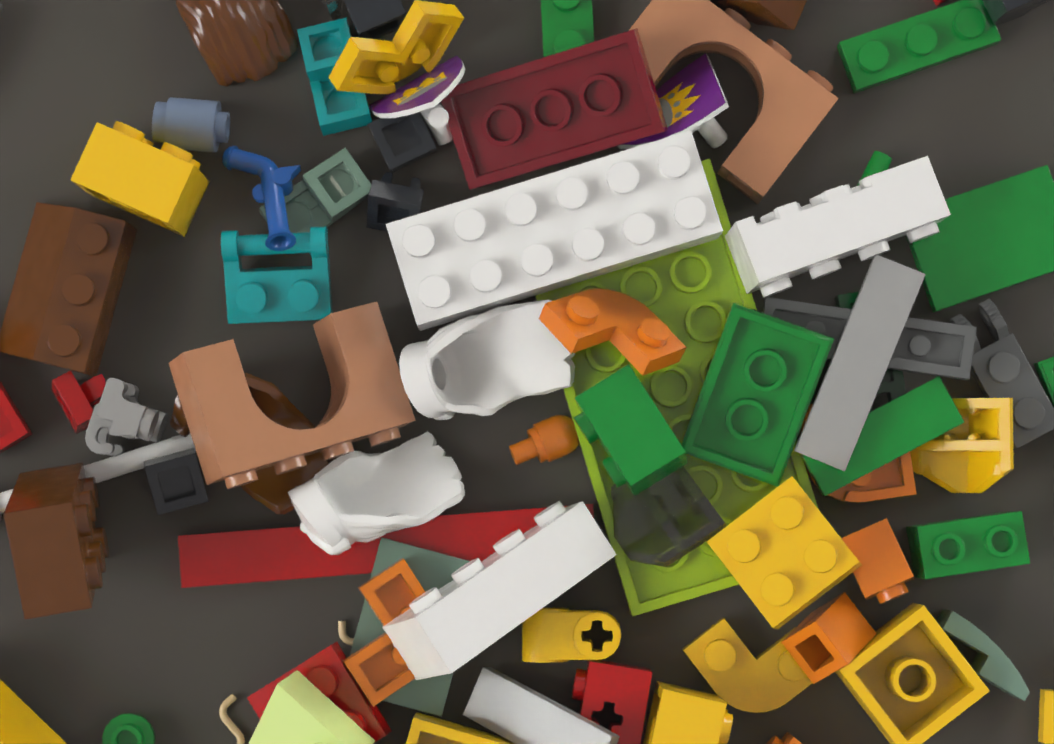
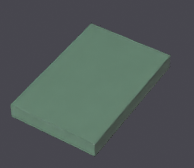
(432, 571)

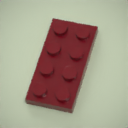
(554, 109)

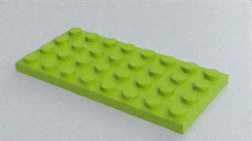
(693, 298)

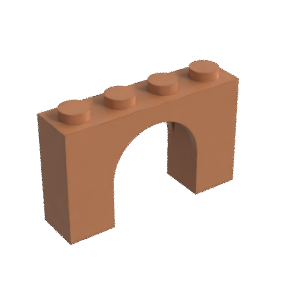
(788, 99)
(239, 439)

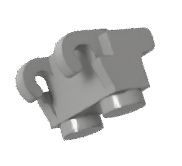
(122, 416)

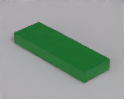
(892, 433)

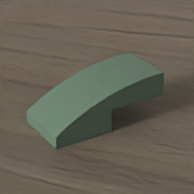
(325, 193)
(990, 662)

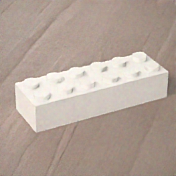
(554, 230)

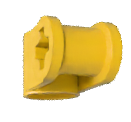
(558, 635)

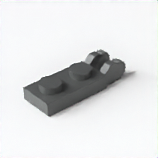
(1005, 373)

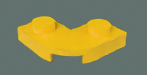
(377, 64)
(739, 677)

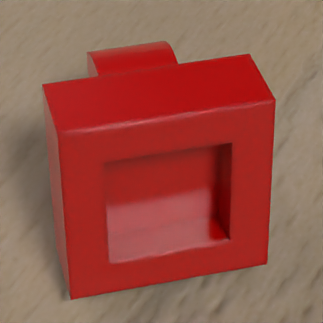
(78, 400)

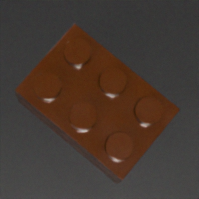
(55, 540)

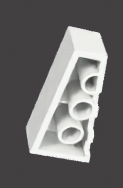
(837, 226)
(500, 592)

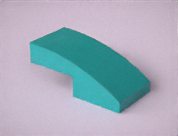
(320, 50)

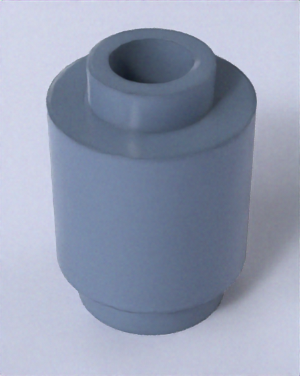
(191, 124)

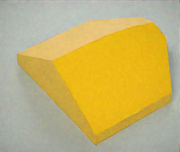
(974, 452)

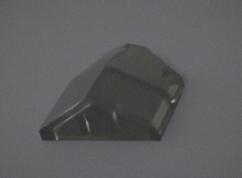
(663, 519)

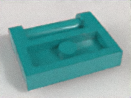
(276, 292)

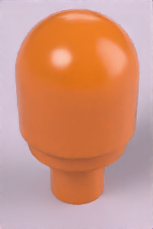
(547, 440)

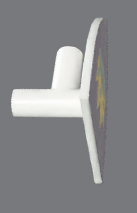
(424, 96)
(691, 103)

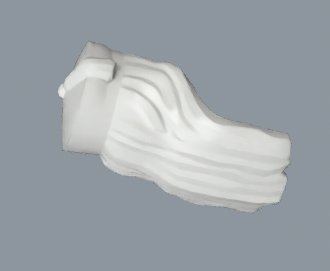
(485, 363)
(377, 494)

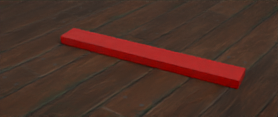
(291, 554)

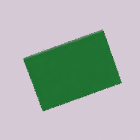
(989, 240)
(756, 394)

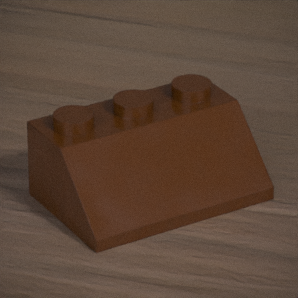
(67, 288)

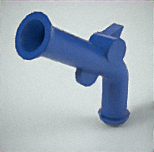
(274, 186)

